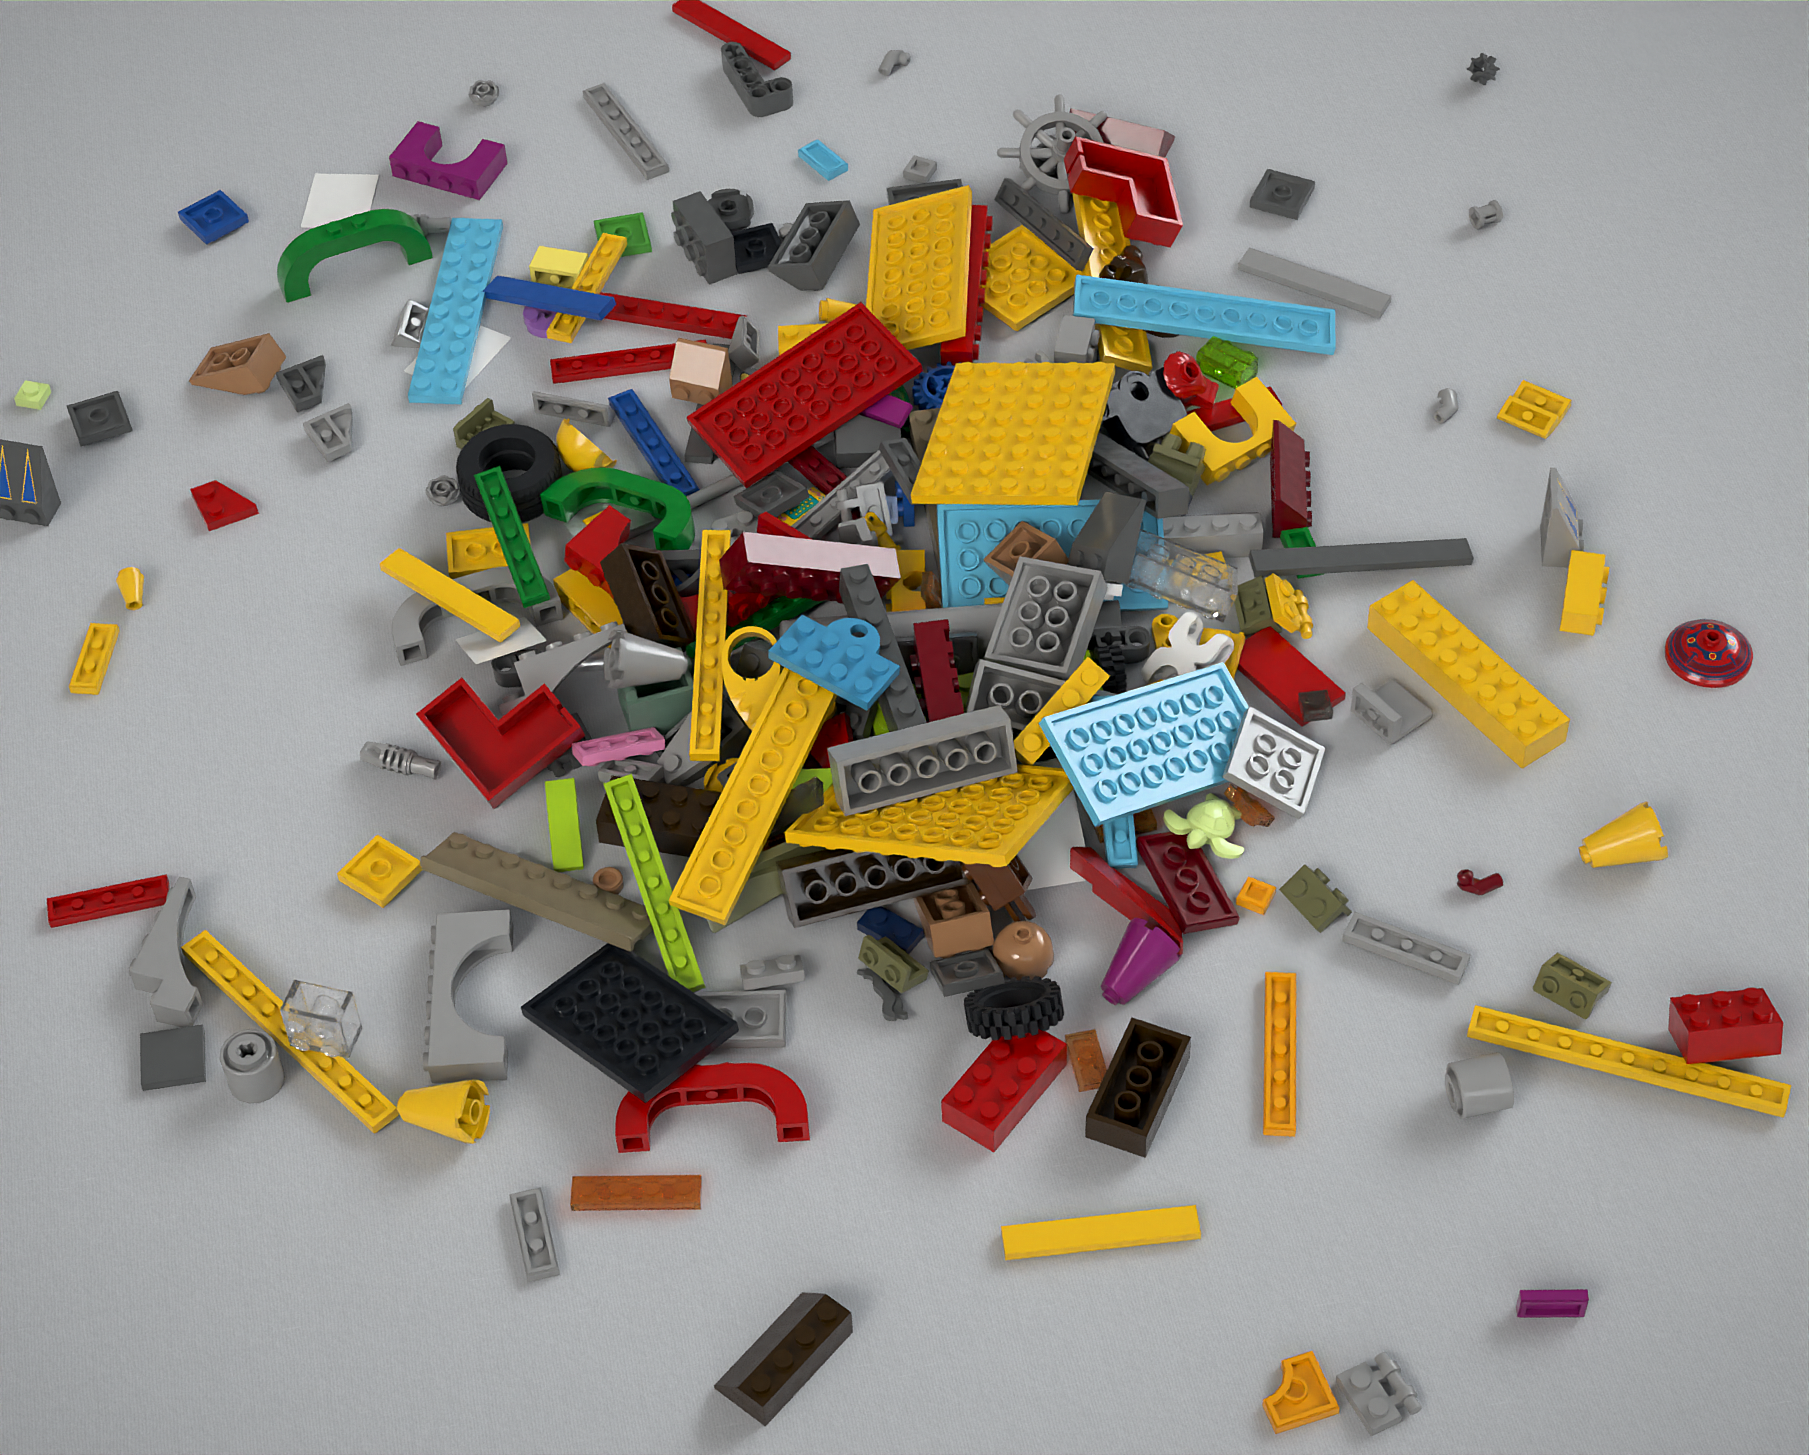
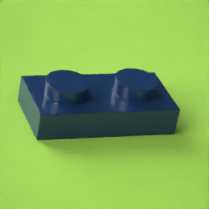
(882, 922)

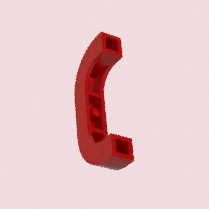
(713, 1085)

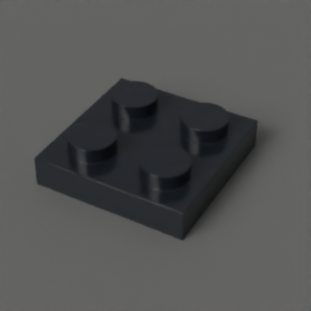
(755, 247)

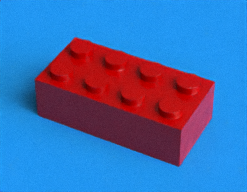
(1003, 1086)

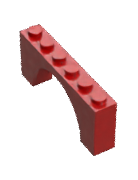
(600, 539)

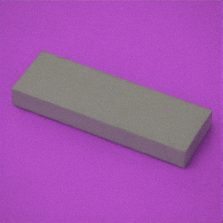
(534, 1234)

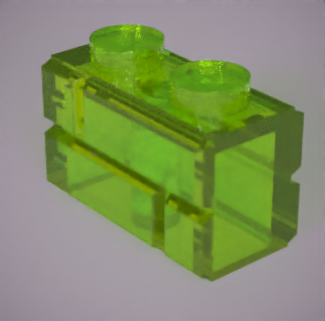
(1227, 362)

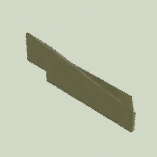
(763, 881)

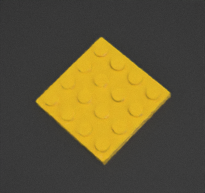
(1025, 278)

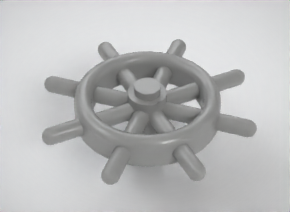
(1055, 150)

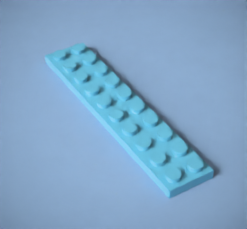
(455, 311)
(1205, 314)

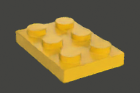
(475, 551)

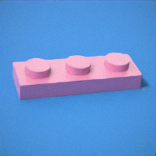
(618, 746)

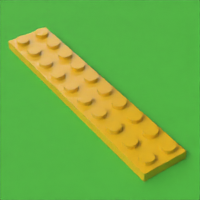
(1102, 229)
(752, 798)

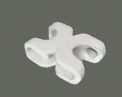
(1185, 654)

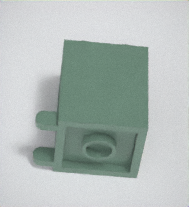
(658, 704)

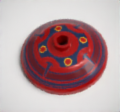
(1708, 653)

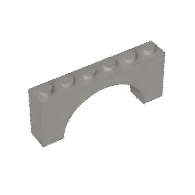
(454, 1047)

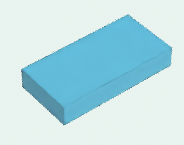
(823, 160)

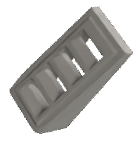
(744, 344)

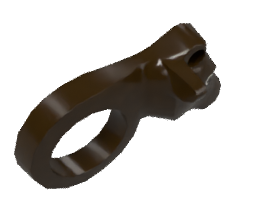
(1130, 268)

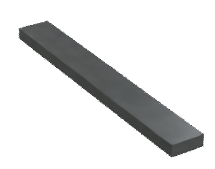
(1361, 557)

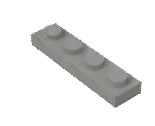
(1406, 948)

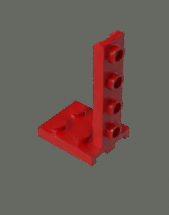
(746, 604)

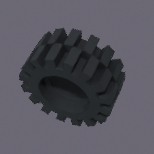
(1112, 662)

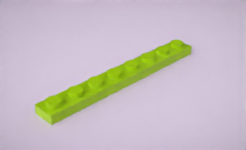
(653, 883)

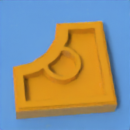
(1301, 1396)

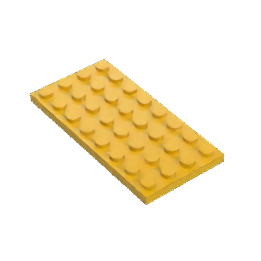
(921, 267)

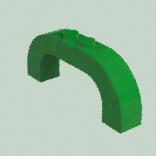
(345, 236)
(628, 490)

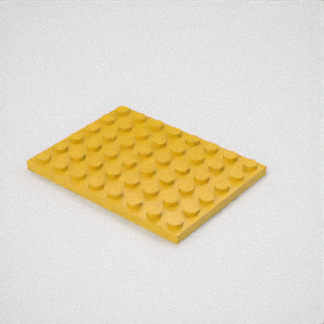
(1014, 434)
(963, 824)

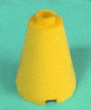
(1625, 840)
(448, 1109)

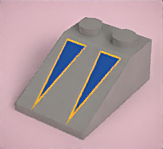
(1559, 524)

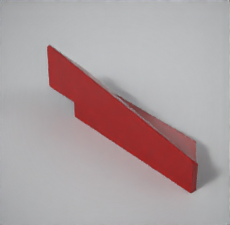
(1123, 893)

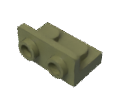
(1254, 607)
(1570, 985)

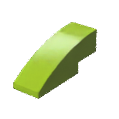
(564, 825)

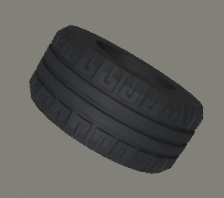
(511, 449)

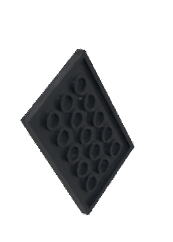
(630, 1020)

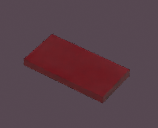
(1187, 882)

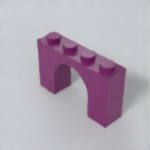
(467, 178)

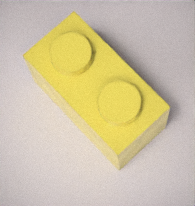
(556, 266)

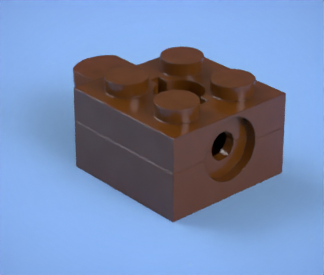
(1003, 887)

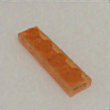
(636, 1192)

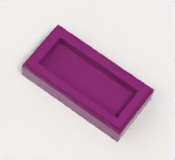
(1552, 1303)

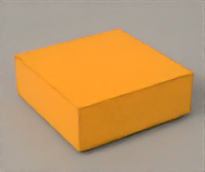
(1256, 895)

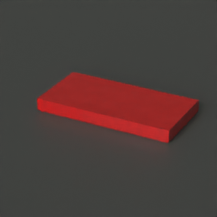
(1283, 672)

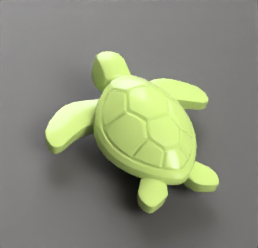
(1208, 824)

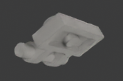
(868, 498)
(1370, 1400)

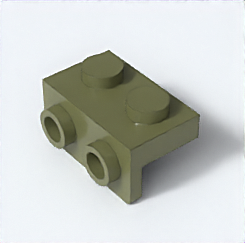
(478, 420)
(1314, 898)
(892, 963)

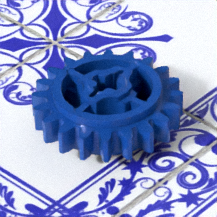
(935, 381)

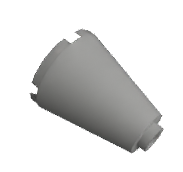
(640, 661)

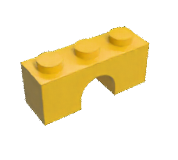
(911, 566)

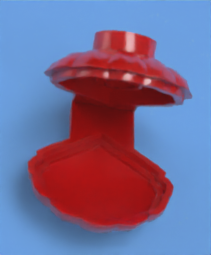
(1187, 381)

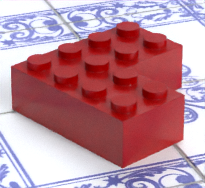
(1134, 181)
(501, 752)

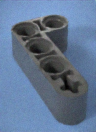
(758, 96)

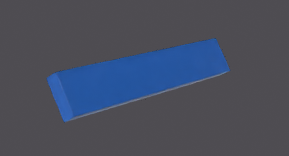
(549, 297)
(651, 442)

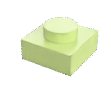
(32, 395)

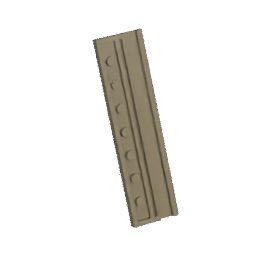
(539, 890)

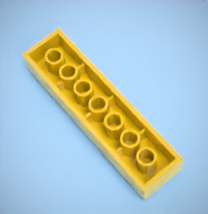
(1468, 674)

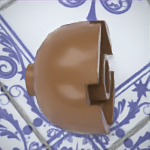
(1023, 950)

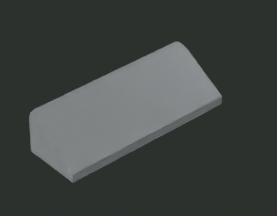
(573, 409)

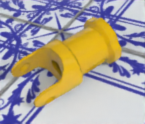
(880, 529)

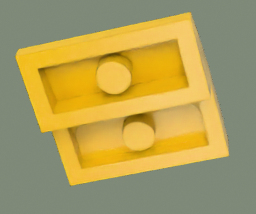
(1534, 409)

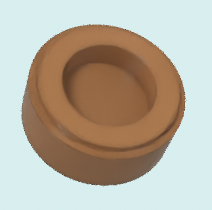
(609, 879)

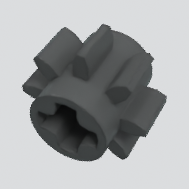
(1489, 68)

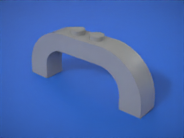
(493, 584)

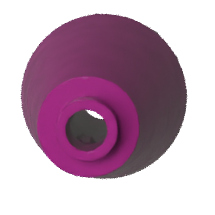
(1138, 961)

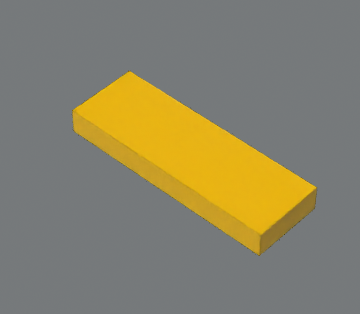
(94, 658)

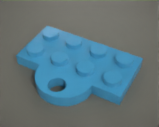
(837, 658)

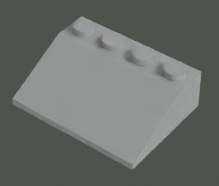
(1047, 618)

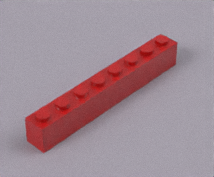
(965, 348)

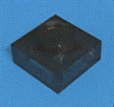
(1315, 705)

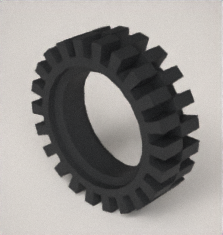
(1014, 1008)

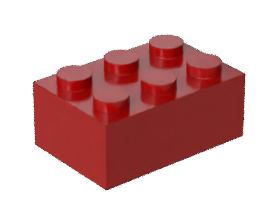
(1725, 1025)

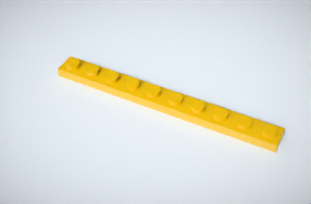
(710, 639)
(264, 1008)
(1629, 1061)

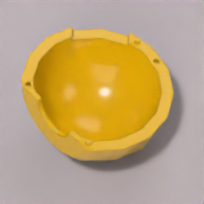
(578, 451)

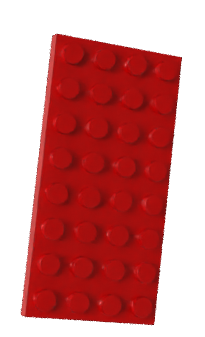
(804, 394)

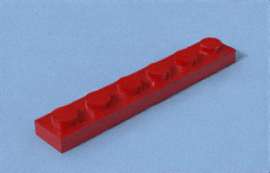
(673, 316)

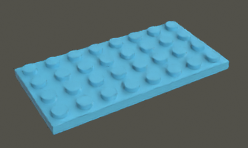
(974, 530)
(1149, 742)

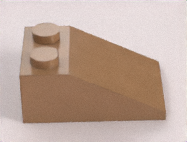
(240, 366)
(955, 920)

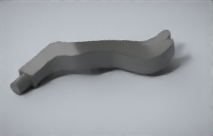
(892, 1003)

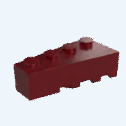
(935, 671)

